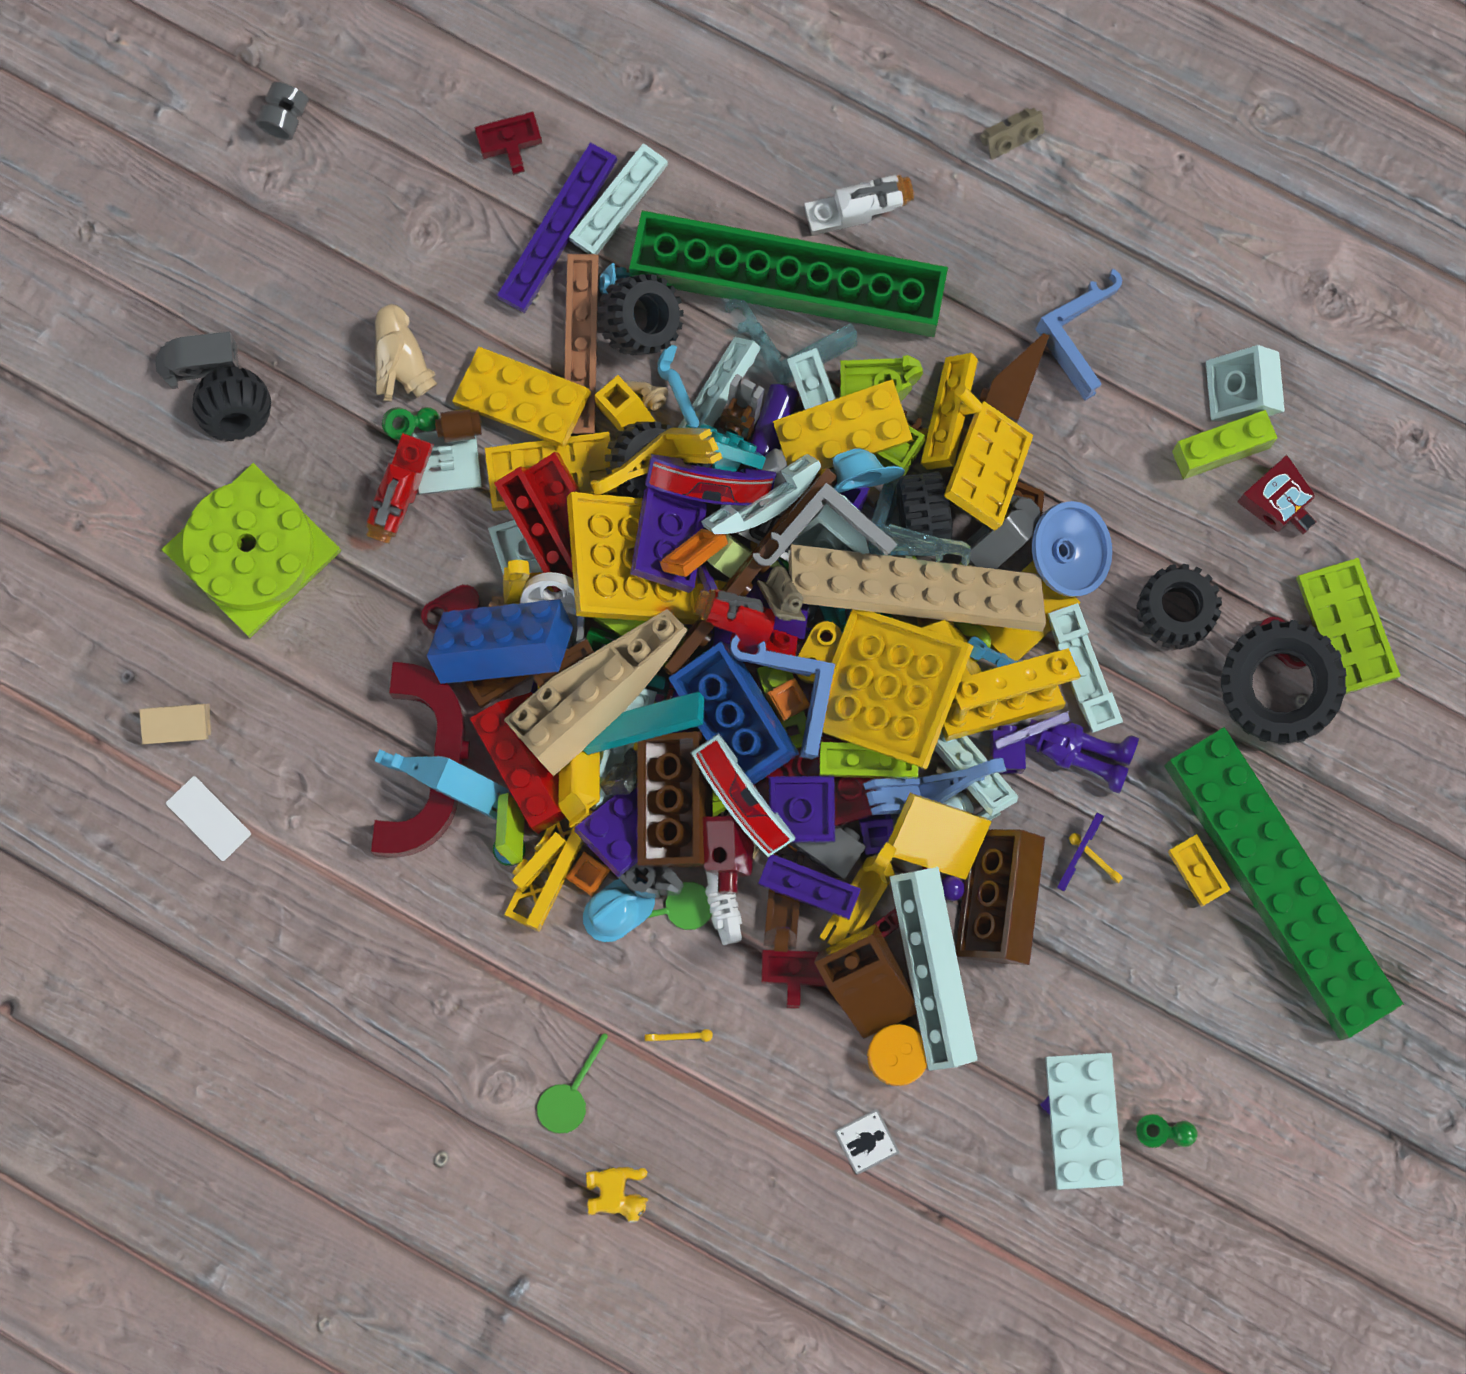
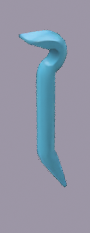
(677, 386)

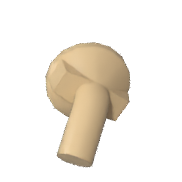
(653, 396)

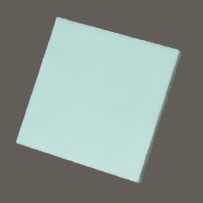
(450, 465)

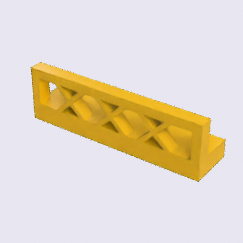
(554, 883)

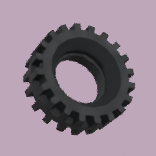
(1297, 641)

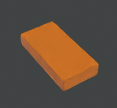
(693, 553)

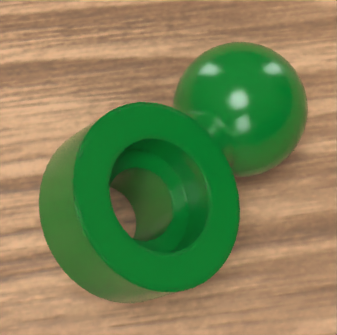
(423, 419)
(1182, 1133)

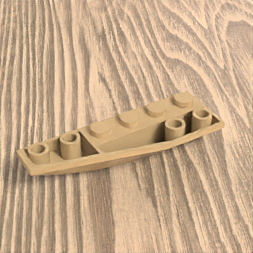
(593, 692)

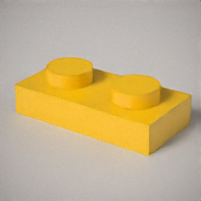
(547, 851)
(1198, 870)

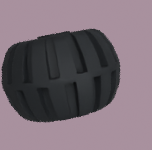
(231, 404)

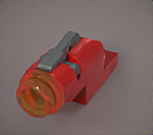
(398, 488)
(745, 619)

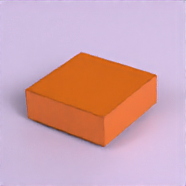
(787, 700)
(588, 874)

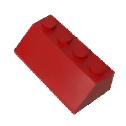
(526, 777)

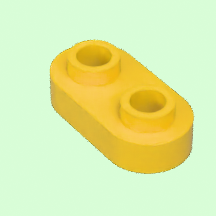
(819, 650)

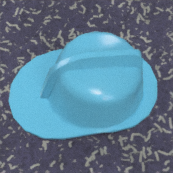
(862, 469)
(615, 912)

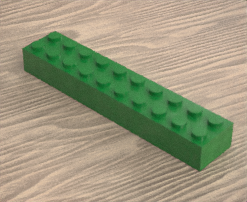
(790, 273)
(1283, 884)

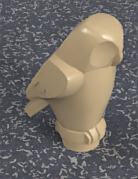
(399, 355)

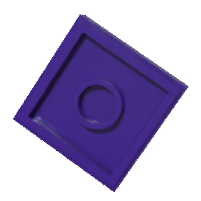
(805, 806)

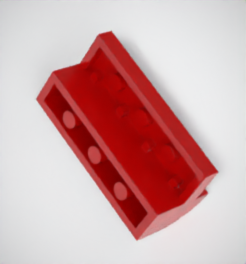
(540, 510)

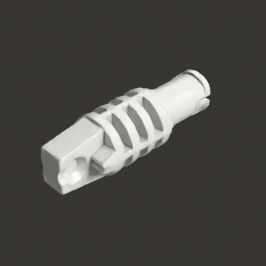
(724, 912)

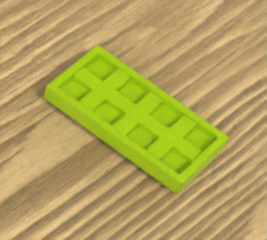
(1347, 614)

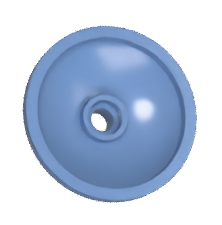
(1083, 547)

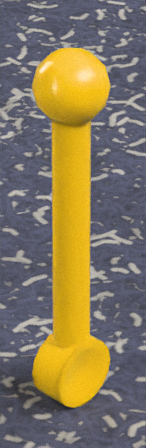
(1075, 839)
(706, 1035)

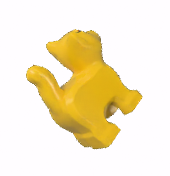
(612, 1190)

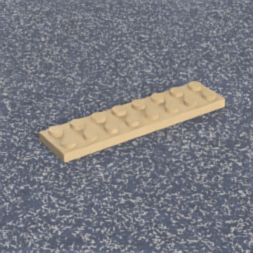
(917, 588)

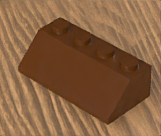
(671, 801)
(1001, 898)

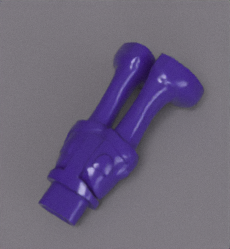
(1064, 747)

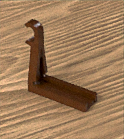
(782, 917)

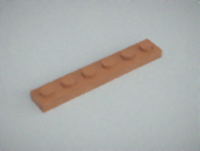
(582, 332)

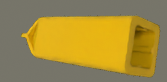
(579, 786)

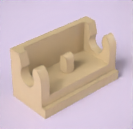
(175, 723)

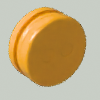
(897, 1055)

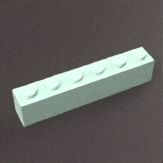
(933, 969)

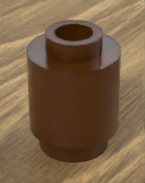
(458, 425)

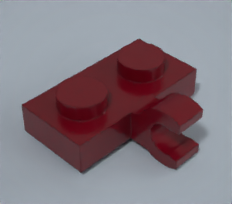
(509, 137)
(791, 969)

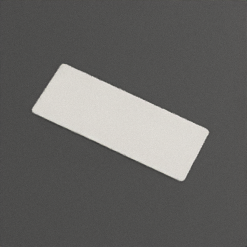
(208, 818)

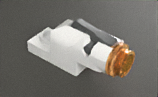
(858, 204)

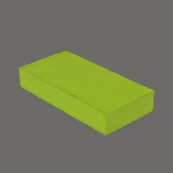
(509, 829)

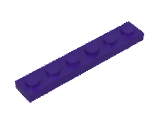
(556, 227)

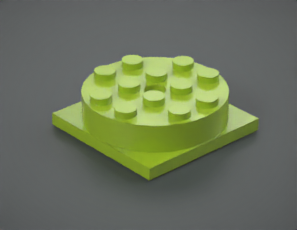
(256, 582)

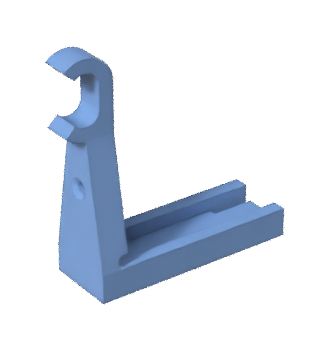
(1061, 344)
(803, 666)
(893, 793)

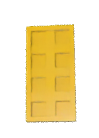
(521, 396)
(862, 420)
(582, 456)
(989, 466)

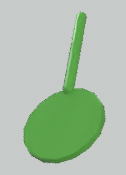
(688, 909)
(563, 1106)

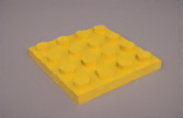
(602, 556)
(893, 686)

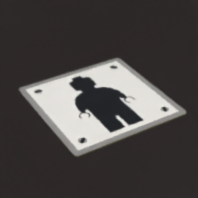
(866, 1141)

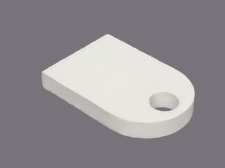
(536, 590)

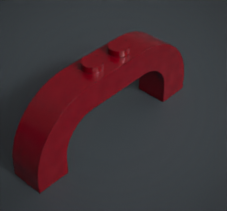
(423, 830)

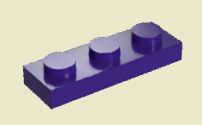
(809, 886)

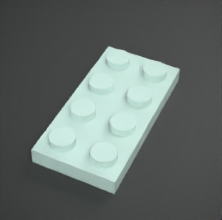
(1084, 1121)

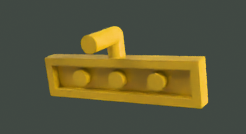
(951, 405)

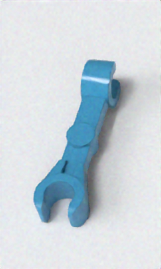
(981, 650)

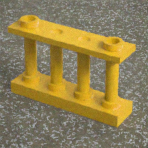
(1009, 694)

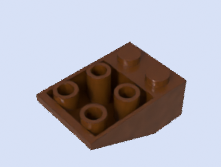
(866, 981)

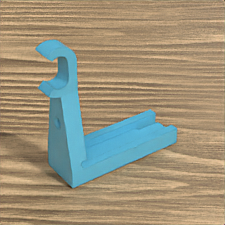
(449, 779)

